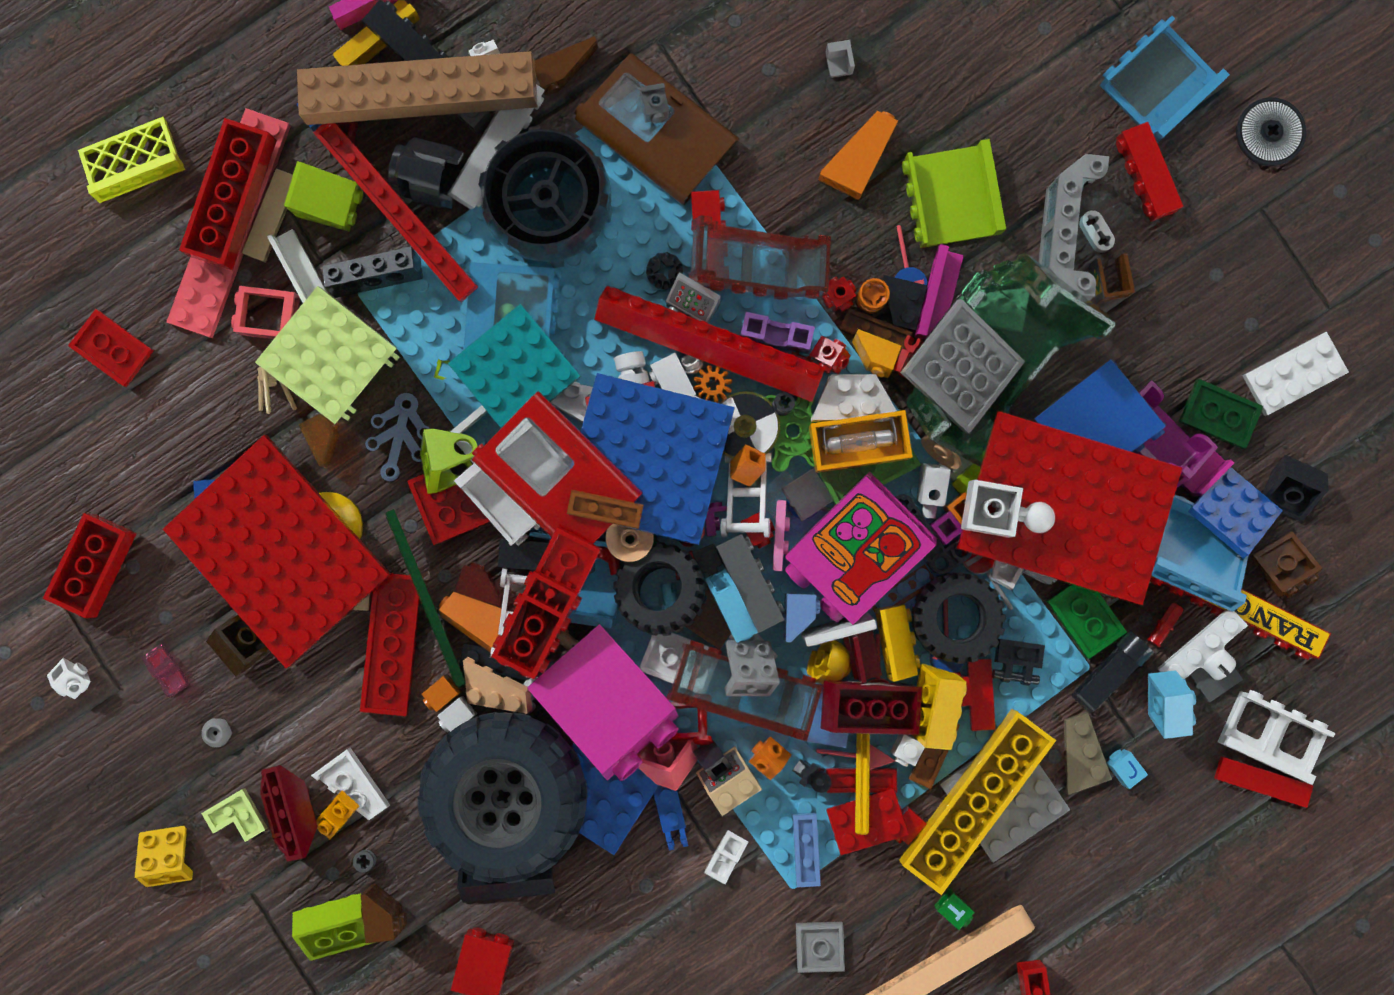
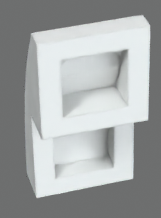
(726, 857)

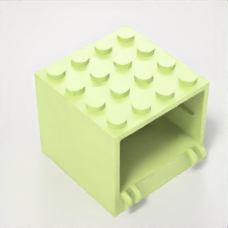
(326, 355)

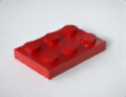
(110, 348)
(885, 822)

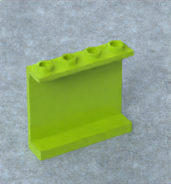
(954, 195)

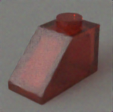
(478, 584)

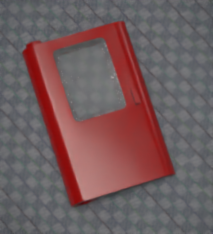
(544, 458)

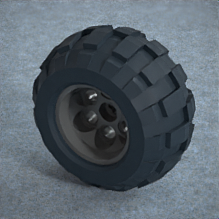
(457, 821)

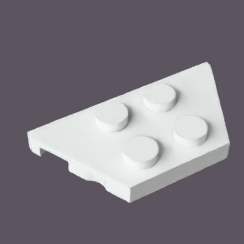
(852, 397)

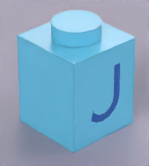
(1126, 768)

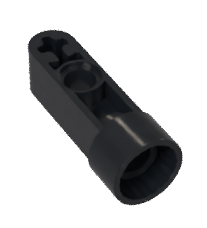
(1112, 672)

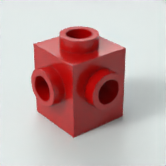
(836, 302)
(830, 355)

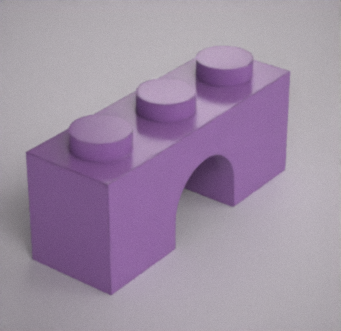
(782, 335)

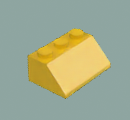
(897, 642)
(939, 706)

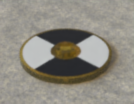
(754, 410)

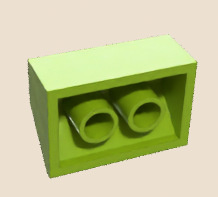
(329, 927)

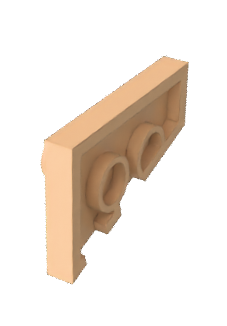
(494, 691)

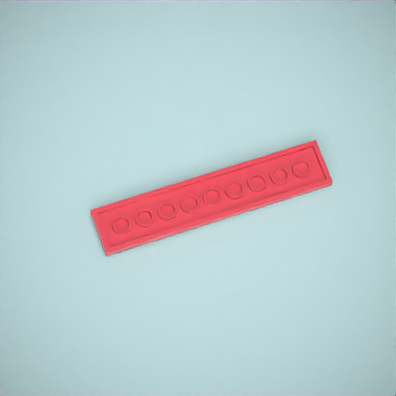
(206, 285)

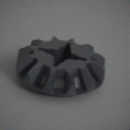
(654, 265)

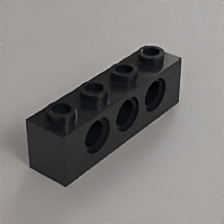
(372, 272)

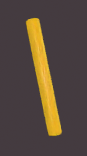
(862, 783)

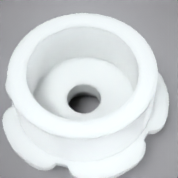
(691, 365)

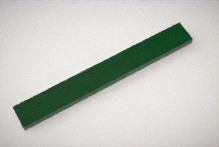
(425, 597)

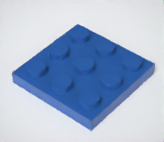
(1235, 512)

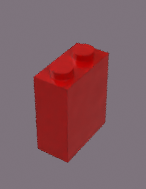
(482, 963)

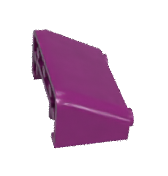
(1175, 445)

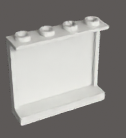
(496, 505)

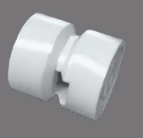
(631, 367)

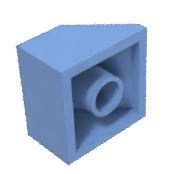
(800, 613)

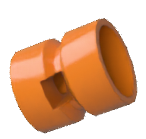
(872, 296)

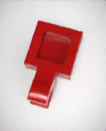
(906, 355)

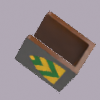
(1124, 276)

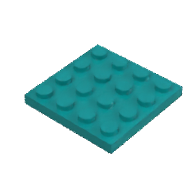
(512, 365)

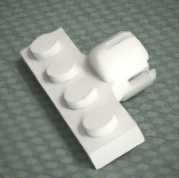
(1207, 648)

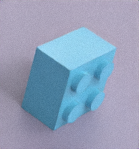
(1171, 704)

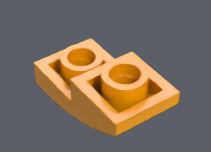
(336, 815)

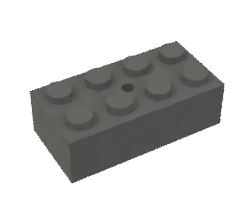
(752, 586)

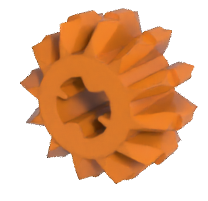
(719, 388)

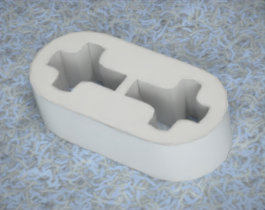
(1101, 229)

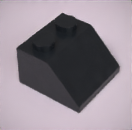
(1296, 487)

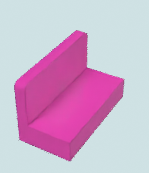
(1207, 475)

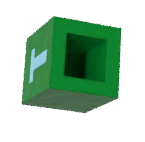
(954, 909)

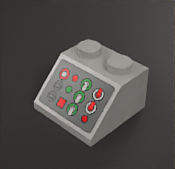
(693, 299)

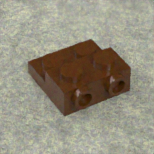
(1287, 565)

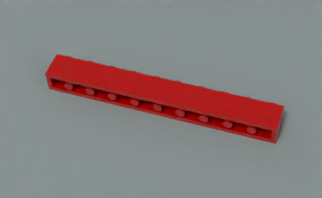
(709, 343)

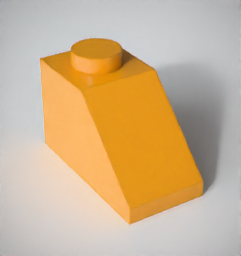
(876, 353)

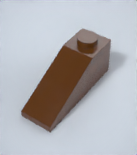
(559, 67)

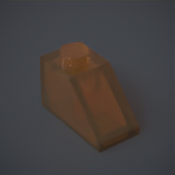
(321, 437)

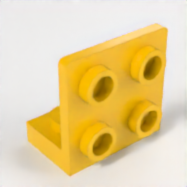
(162, 857)

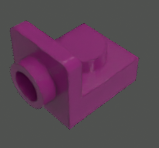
(713, 523)

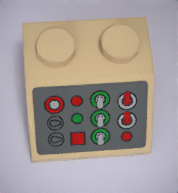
(732, 787)

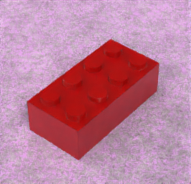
(89, 565)

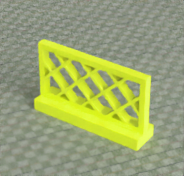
(134, 175)

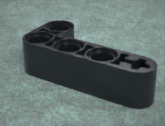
(939, 550)

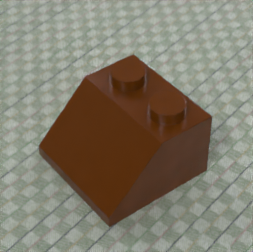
(381, 915)

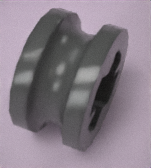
(359, 866)

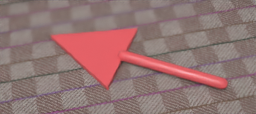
(877, 757)

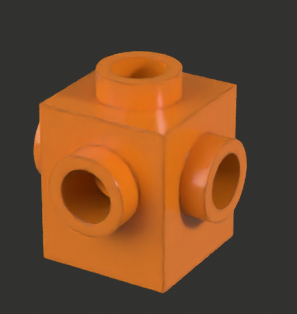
(769, 757)

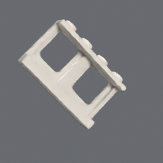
(1267, 748)

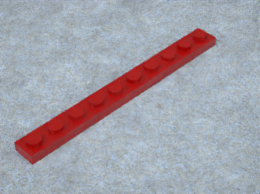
(396, 210)

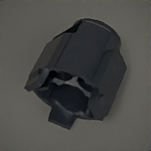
(425, 171)

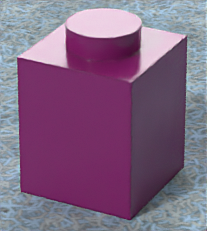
(946, 527)

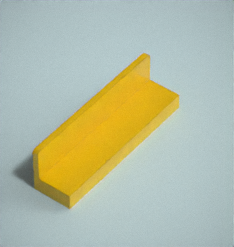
(366, 43)

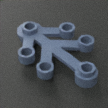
(398, 432)

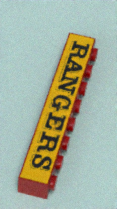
(1269, 622)

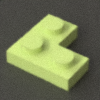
(237, 809)

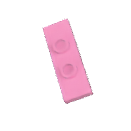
(782, 525)

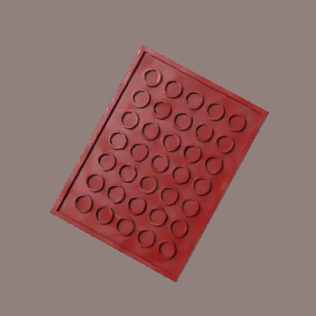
(1104, 503)
(276, 551)

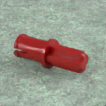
(1165, 625)

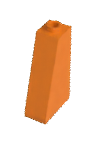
(856, 161)
(472, 617)

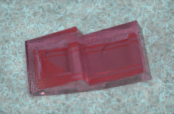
(166, 670)

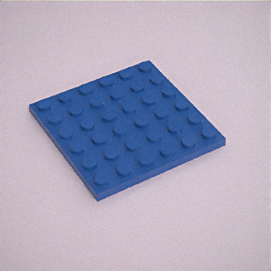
(664, 446)

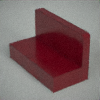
(865, 656)

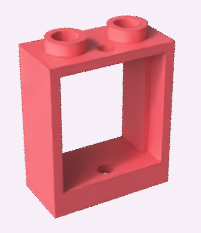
(290, 306)

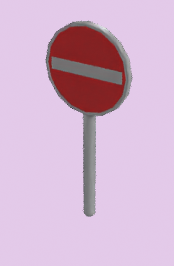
(980, 565)

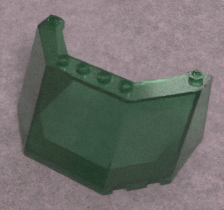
(1035, 318)

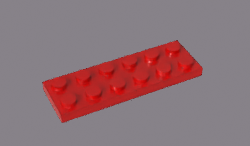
(391, 647)

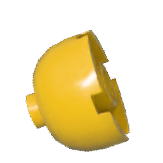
(829, 662)

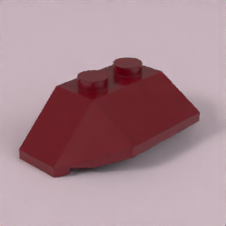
(288, 811)

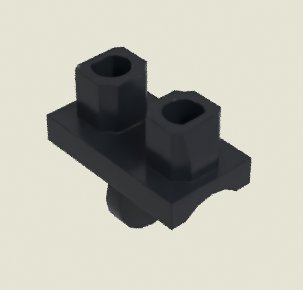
(813, 776)

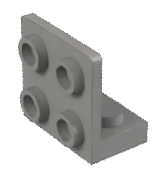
(751, 668)

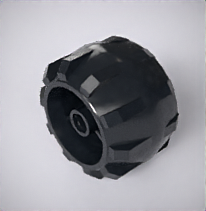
(530, 153)

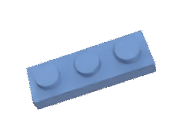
(806, 850)

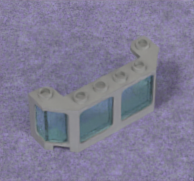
(1062, 220)

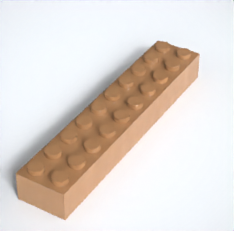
(417, 88)

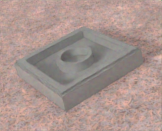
(820, 947)

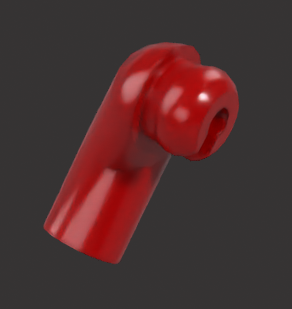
(613, 562)

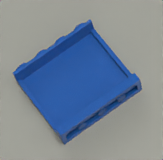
(1106, 411)

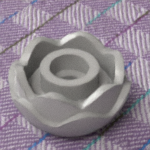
(223, 732)

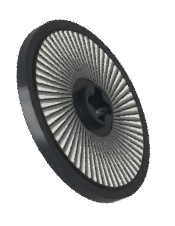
(1254, 127)

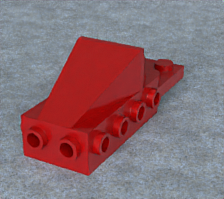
(545, 604)

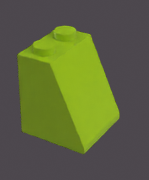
(323, 197)

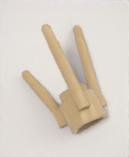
(265, 381)

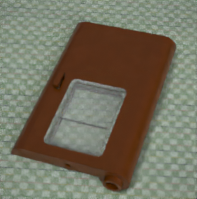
(668, 153)

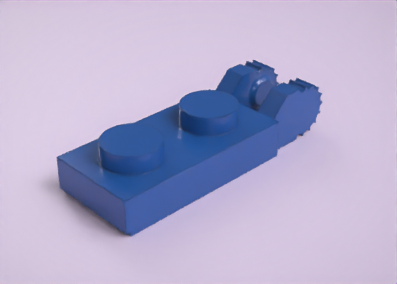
(670, 815)

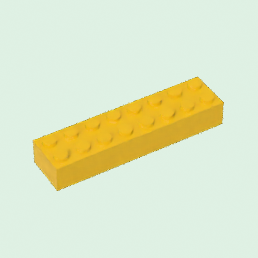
(976, 801)

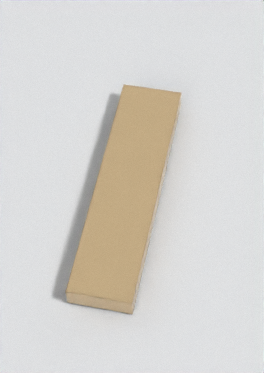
(269, 217)

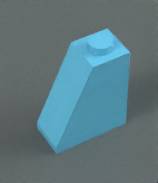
(731, 605)

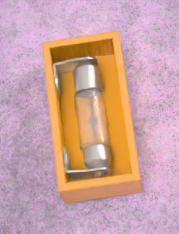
(860, 441)

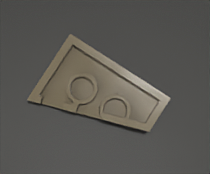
(1084, 758)

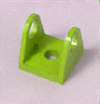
(439, 456)

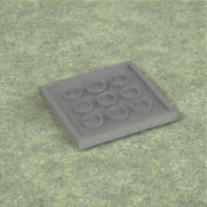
(963, 366)
(1029, 812)

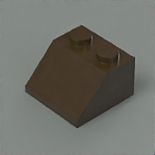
(237, 645)

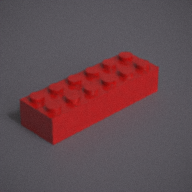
(228, 194)

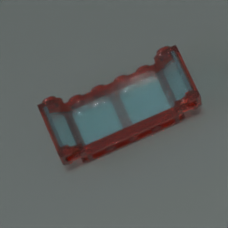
(759, 261)
(702, 681)

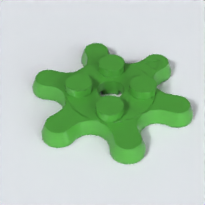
(798, 446)

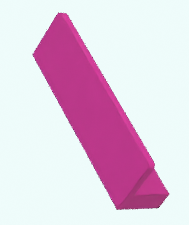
(351, 11)
(939, 290)

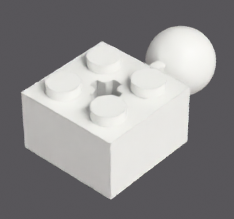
(1006, 499)

